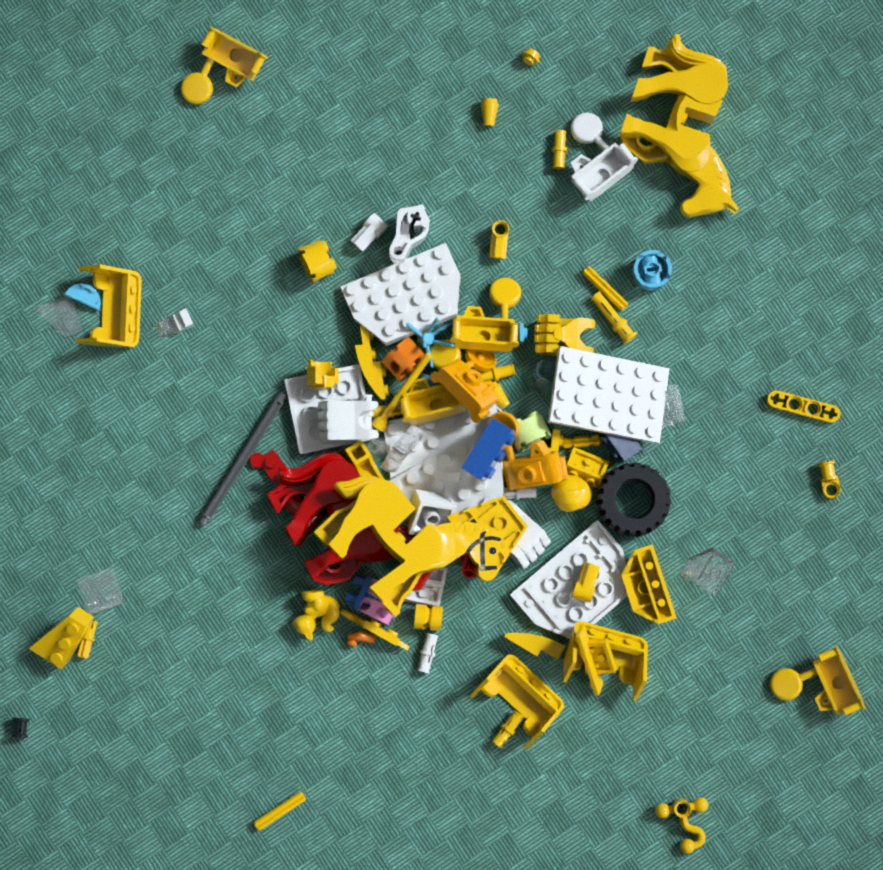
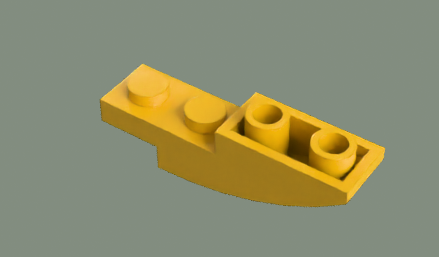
(371, 370)

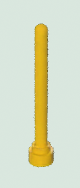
(381, 421)

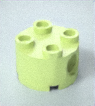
(531, 430)

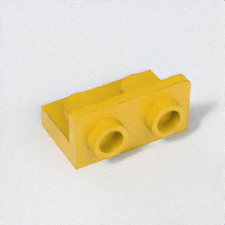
(587, 467)

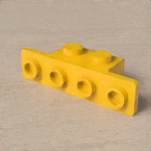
(596, 656)

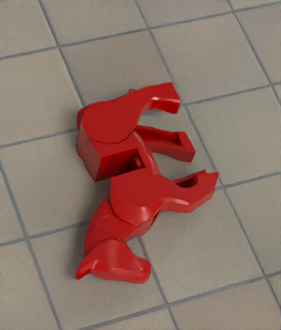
(317, 483)

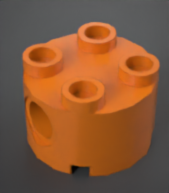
(403, 359)

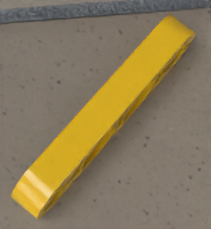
(803, 404)

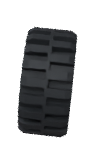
(607, 499)

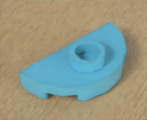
(85, 294)

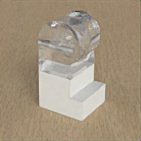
(174, 324)

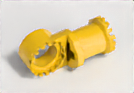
(829, 478)

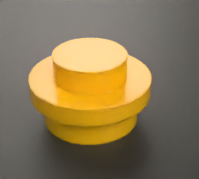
(530, 57)

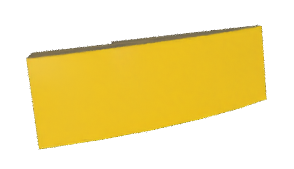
(536, 643)

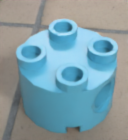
(651, 270)

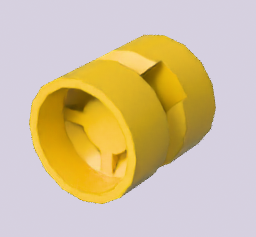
(428, 617)

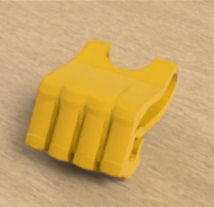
(560, 332)

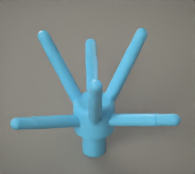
(427, 338)

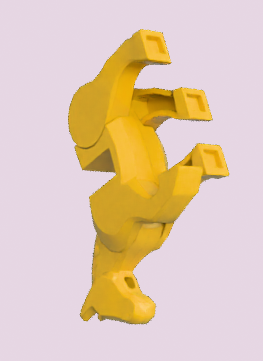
(701, 87)

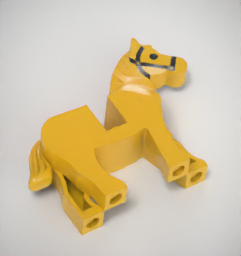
(383, 509)

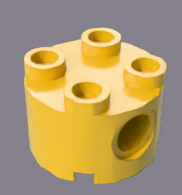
(316, 260)

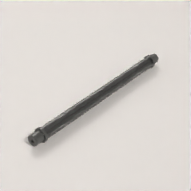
(242, 458)

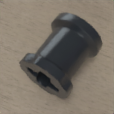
(23, 734)

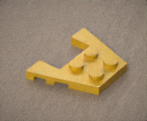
(498, 515)

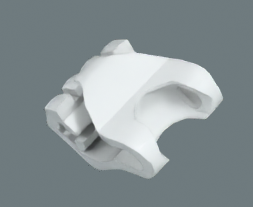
(402, 239)
(345, 420)
(530, 542)

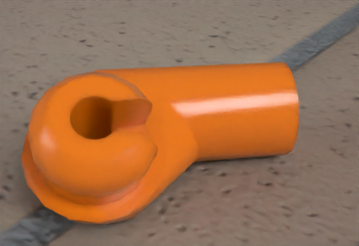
(360, 636)

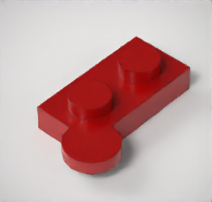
(269, 462)

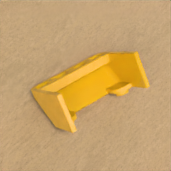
(120, 307)
(628, 650)
(525, 693)

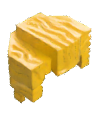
(321, 375)

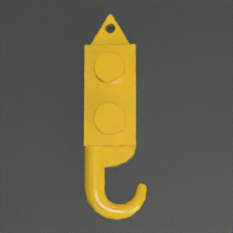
(374, 627)

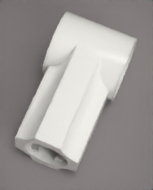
(371, 229)

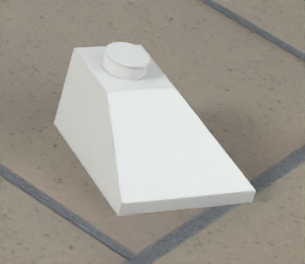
(429, 509)

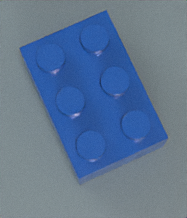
(489, 450)

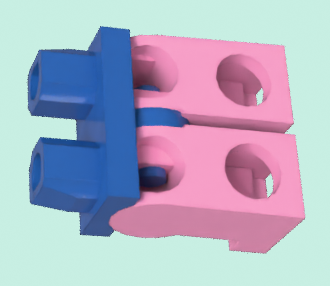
(366, 601)

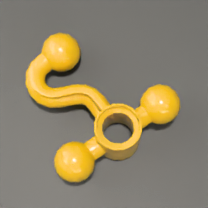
(700, 805)

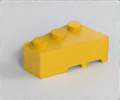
(63, 639)

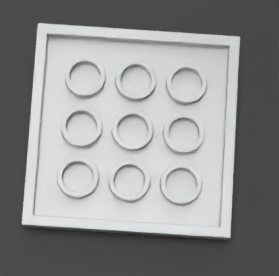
(305, 402)

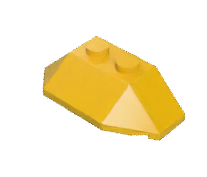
(647, 587)

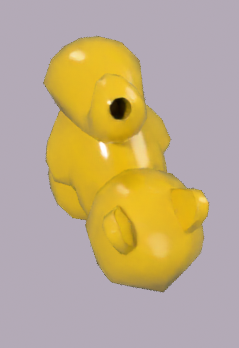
(316, 606)

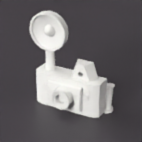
(607, 167)

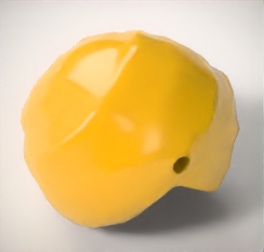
(571, 494)

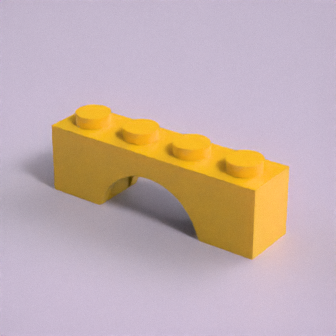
(362, 460)

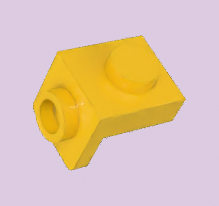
(556, 440)

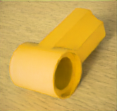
(499, 242)
(584, 586)

